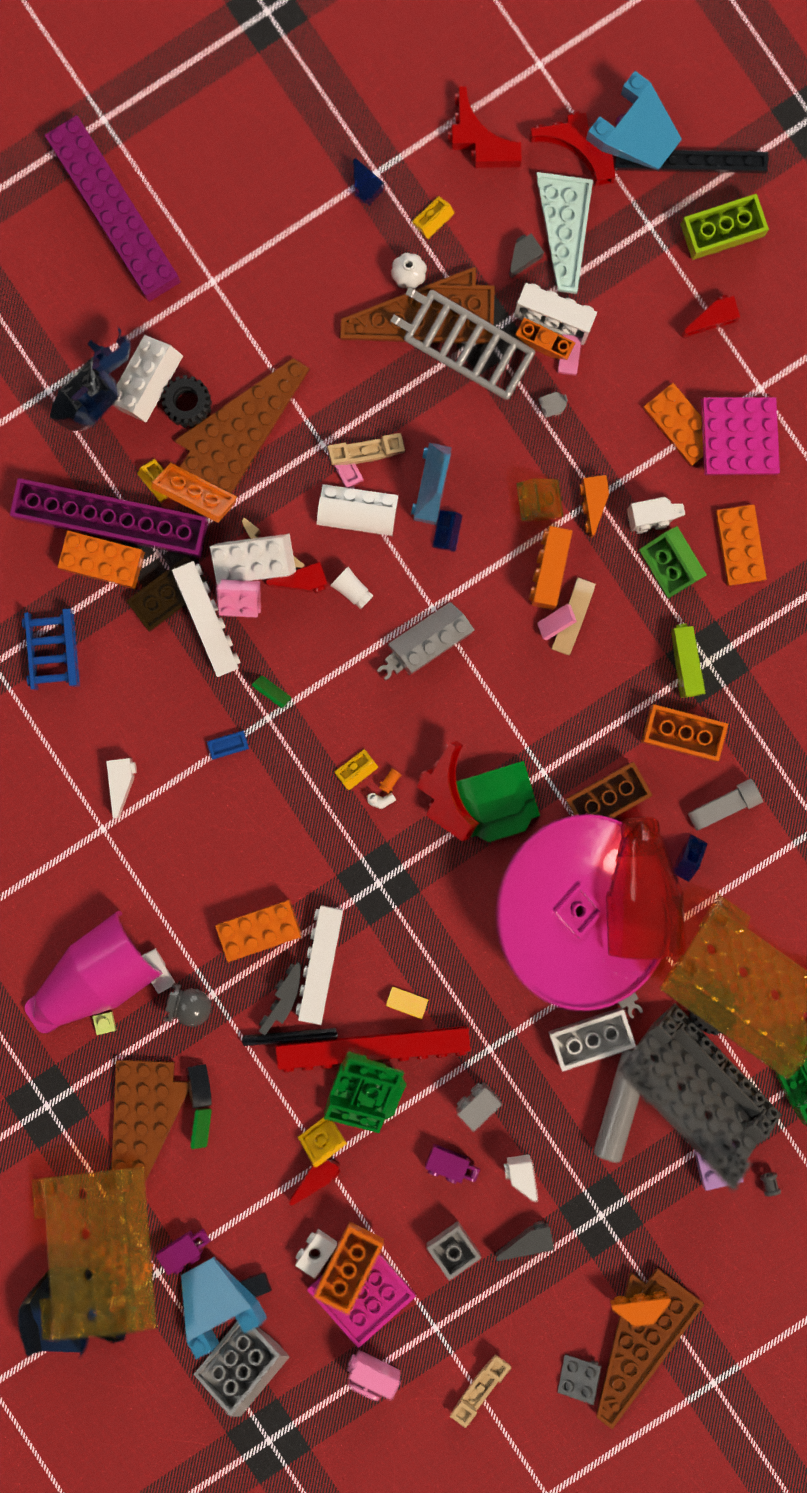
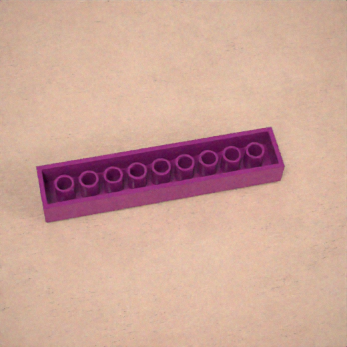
(112, 208)
(109, 517)

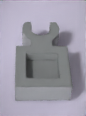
(392, 665)
(629, 1002)

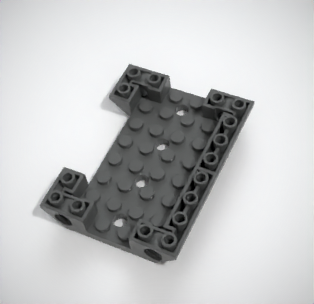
(707, 1086)

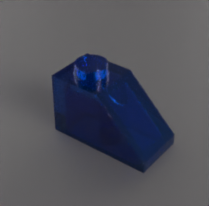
(367, 184)
(690, 858)

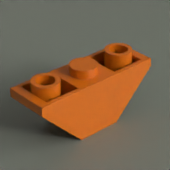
(544, 340)
(641, 1309)

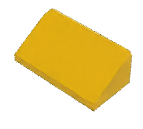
(433, 217)
(148, 474)
(356, 769)
(407, 1002)

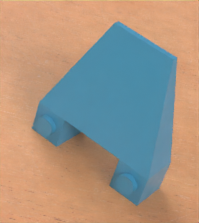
(645, 131)
(432, 483)
(212, 1298)

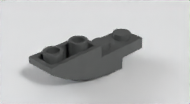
(287, 992)

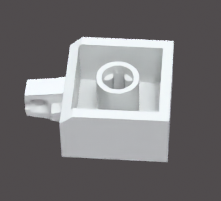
(652, 514)

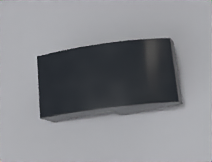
(199, 1086)
(257, 1284)

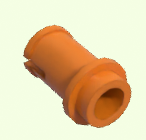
(390, 781)

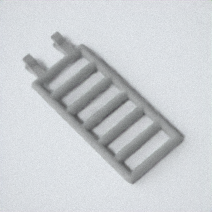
(458, 365)

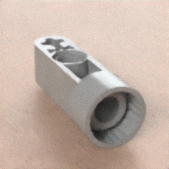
(744, 796)

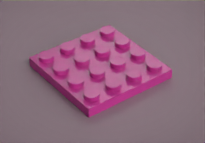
(740, 436)
(376, 1304)

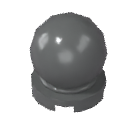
(188, 1006)

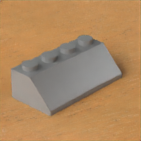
(431, 638)

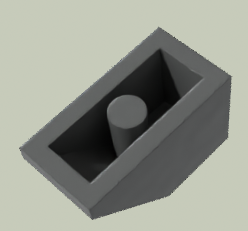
(526, 253)

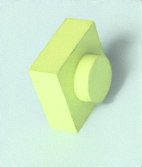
(104, 1023)

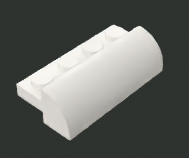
(357, 510)

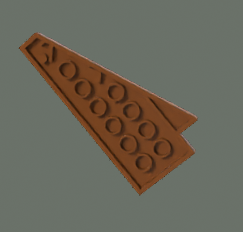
(461, 288)
(233, 435)
(144, 1111)
(642, 1349)

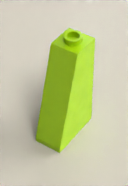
(687, 661)

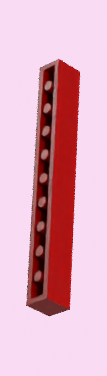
(375, 1047)

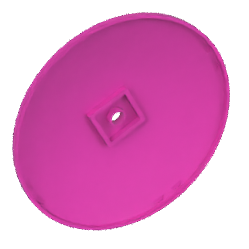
(542, 937)

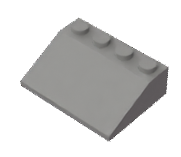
(241, 1368)

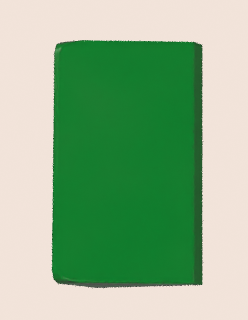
(271, 691)
(201, 1128)

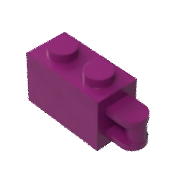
(450, 1165)
(182, 1251)

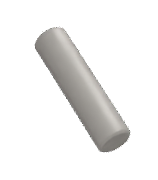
(617, 1116)

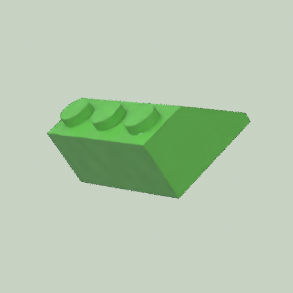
(672, 562)

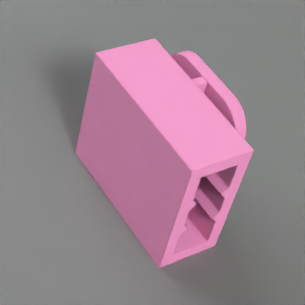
(372, 1376)

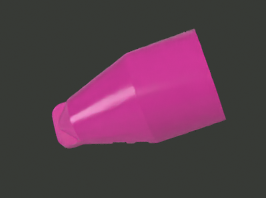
(91, 978)

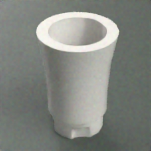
(352, 588)

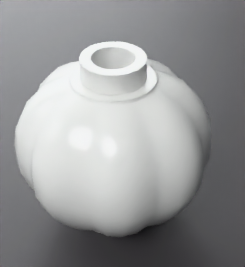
(408, 270)

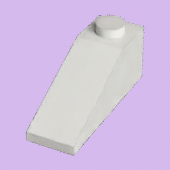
(120, 780)

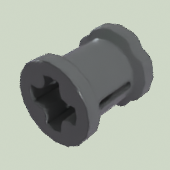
(770, 1184)

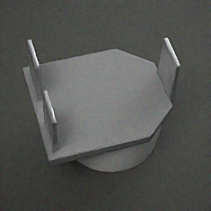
(553, 404)

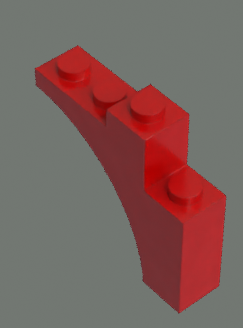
(573, 137)
(486, 147)
(441, 785)

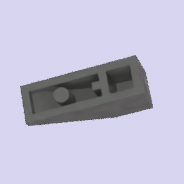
(530, 1241)

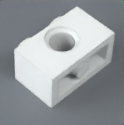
(313, 1264)

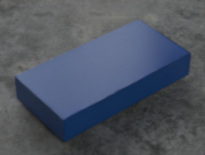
(228, 745)

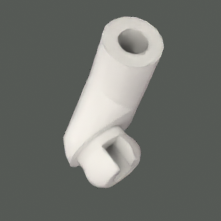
(380, 802)

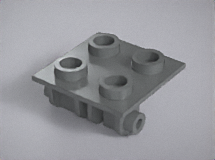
(579, 1379)

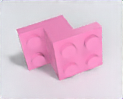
(239, 598)

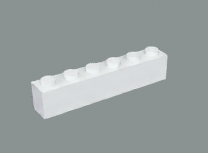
(205, 618)
(320, 964)

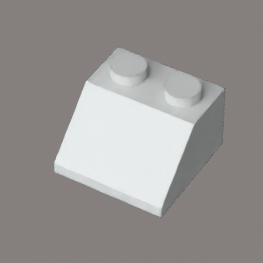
(521, 1174)

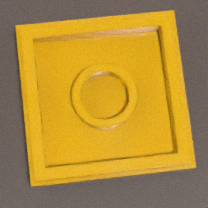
(322, 1141)

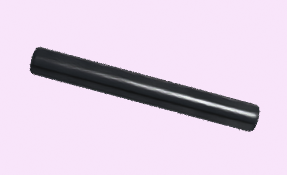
(289, 1037)

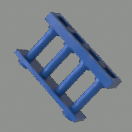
(69, 657)

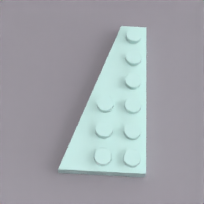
(565, 213)

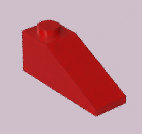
(719, 314)
(304, 579)
(316, 1179)

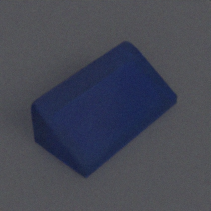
(447, 530)

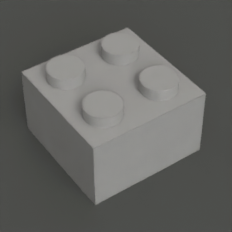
(478, 1105)
(453, 1250)

